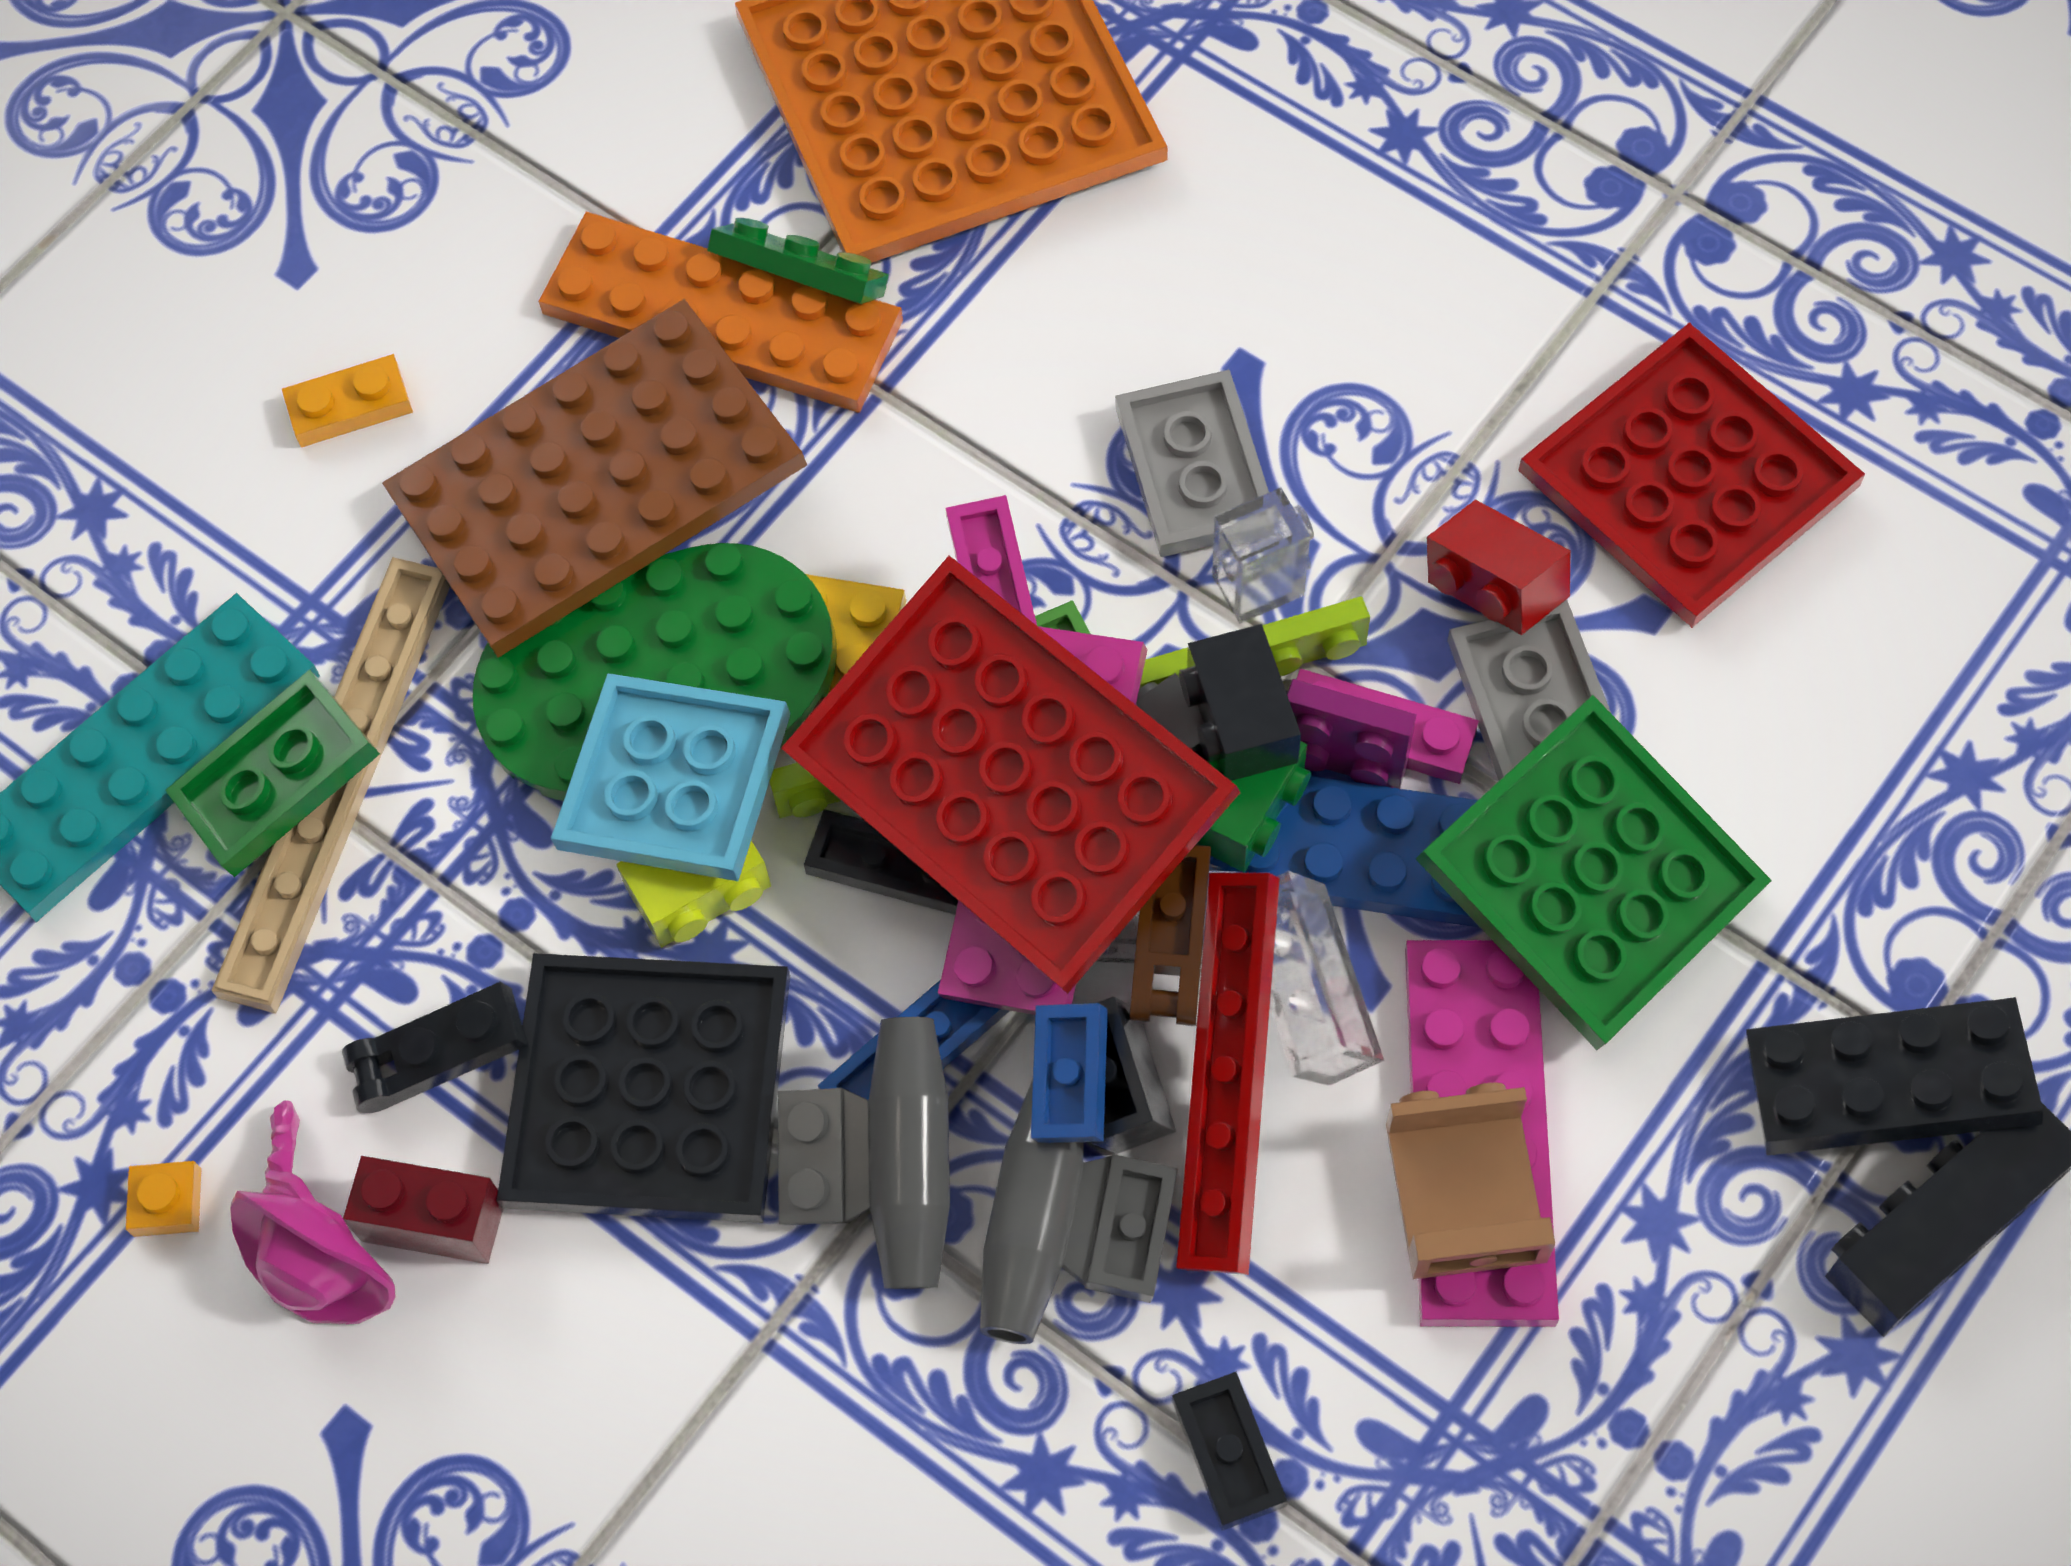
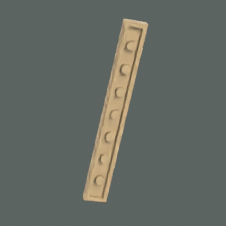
(306, 856)

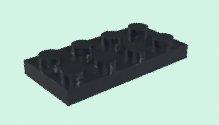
(1893, 1076)

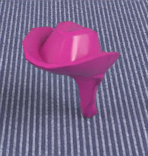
(302, 1247)

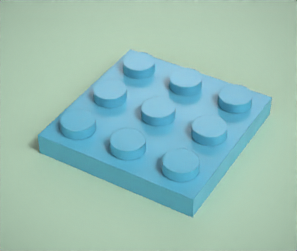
(671, 776)

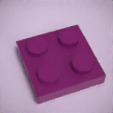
(1352, 734)

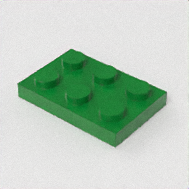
(272, 773)

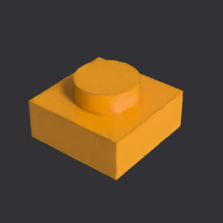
(163, 1198)

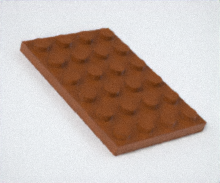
(593, 476)

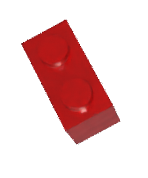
(1498, 567)

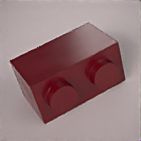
(424, 1209)

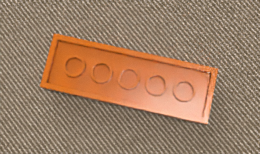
(765, 323)

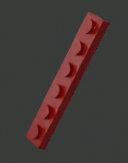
(1228, 1073)

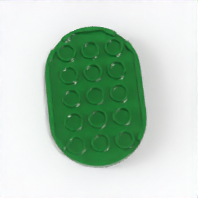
(690, 618)

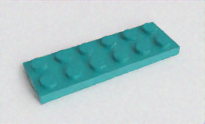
(115, 766)

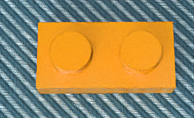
(347, 400)

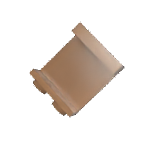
(1466, 1182)

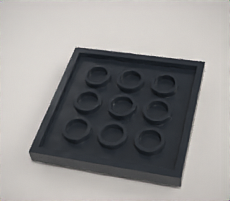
(646, 1088)

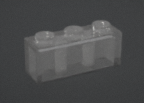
(1316, 989)

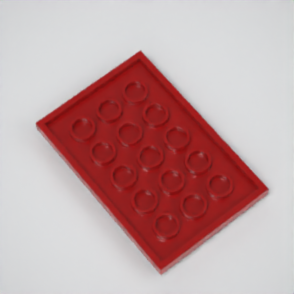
(1010, 772)

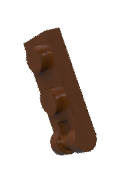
(1172, 942)

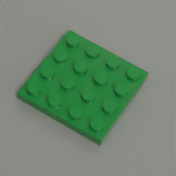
(1594, 871)

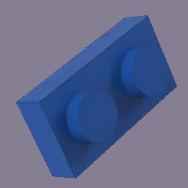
(1069, 1073)

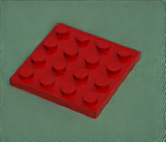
(1691, 474)

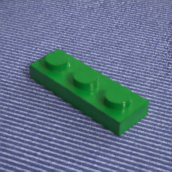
(798, 260)

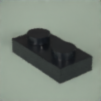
(1229, 1451)

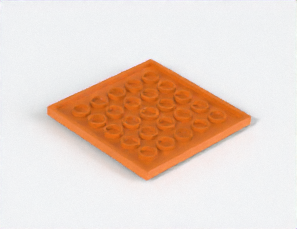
(947, 109)

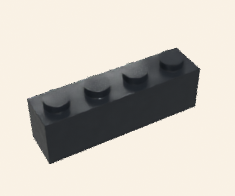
(1948, 1218)

